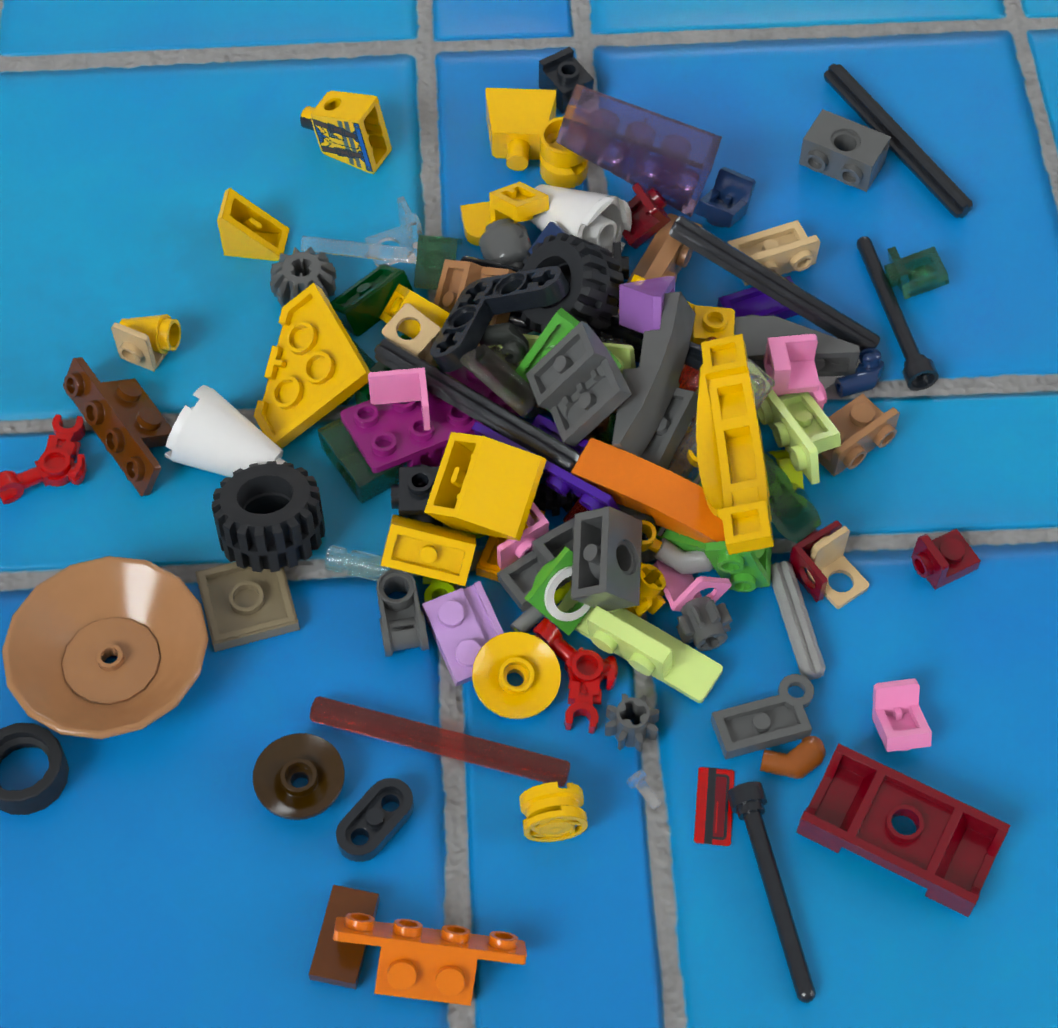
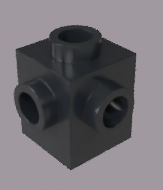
(413, 492)

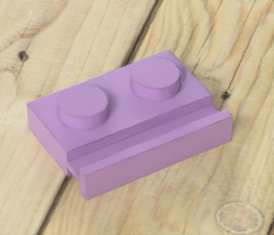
(460, 627)

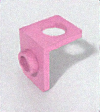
(399, 387)
(512, 549)
(683, 588)

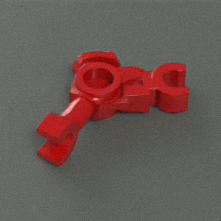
(55, 465)
(585, 674)

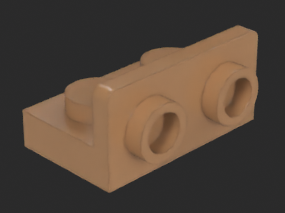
(861, 430)

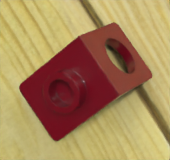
(801, 558)

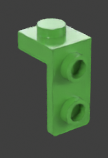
(742, 569)

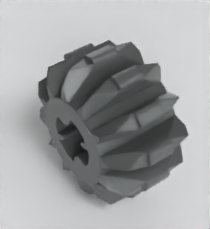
(298, 272)

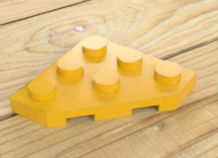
(308, 369)

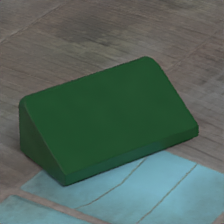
(365, 300)

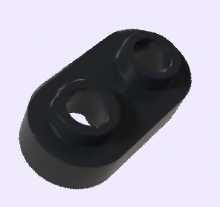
(373, 821)

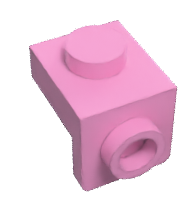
(899, 716)

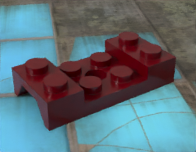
(951, 839)

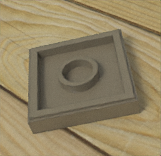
(245, 604)

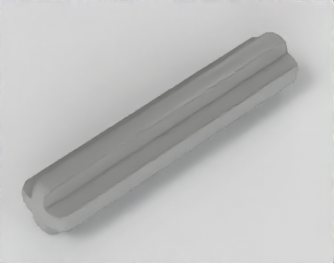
(797, 620)

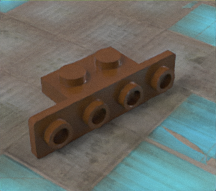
(122, 420)

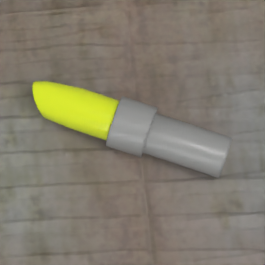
(532, 616)

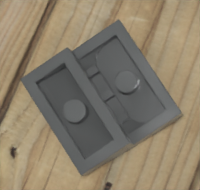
(578, 384)

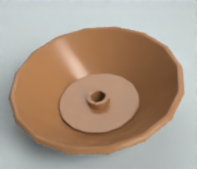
(98, 612)

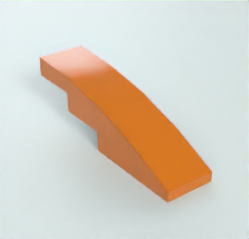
(649, 490)

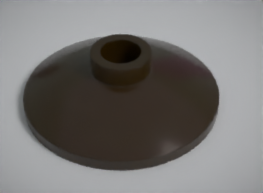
(294, 758)

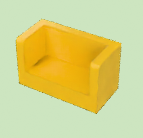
(429, 550)

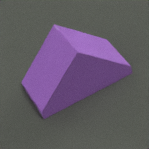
(643, 302)

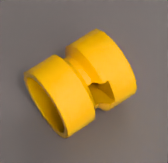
(557, 163)

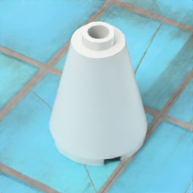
(586, 215)
(218, 437)

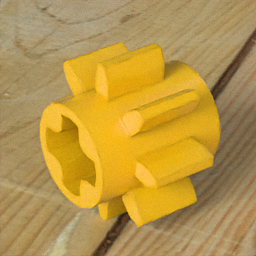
(651, 590)

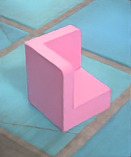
(792, 363)

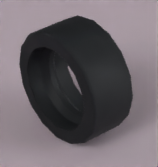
(53, 782)

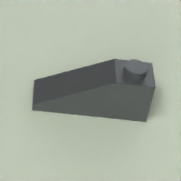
(832, 354)

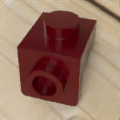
(647, 215)

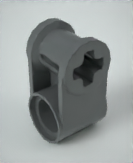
(401, 619)

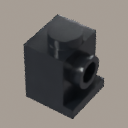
(562, 73)

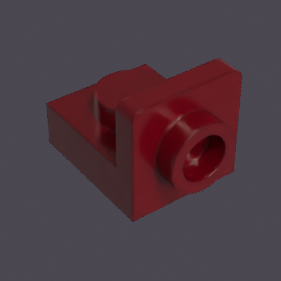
(944, 558)

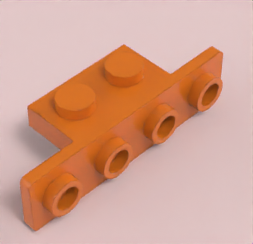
(428, 961)

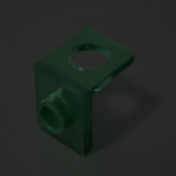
(430, 259)

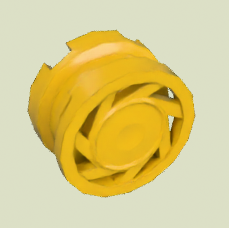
(553, 812)

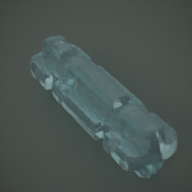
(357, 563)

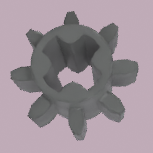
(704, 623)
(641, 716)

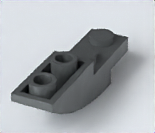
(520, 575)

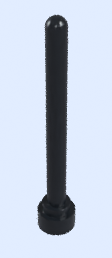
(918, 369)
(749, 802)

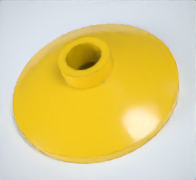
(522, 655)

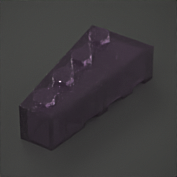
(640, 146)

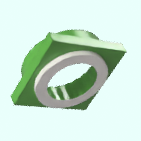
(544, 588)

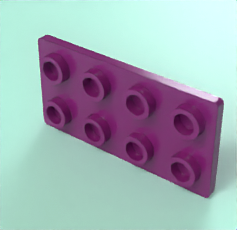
(396, 430)

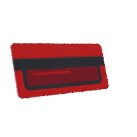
(713, 808)

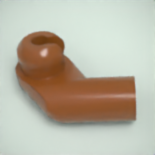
(798, 761)

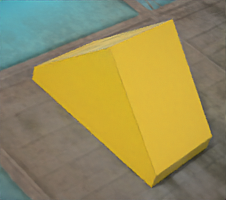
(249, 230)

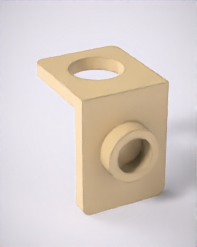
(422, 342)
(136, 347)
(830, 559)

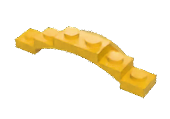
(732, 446)

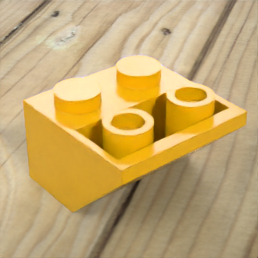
(485, 486)

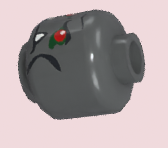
(505, 243)

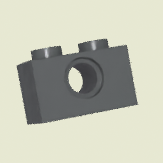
(844, 150)
(606, 559)

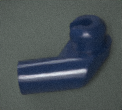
(865, 377)

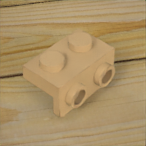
(780, 248)

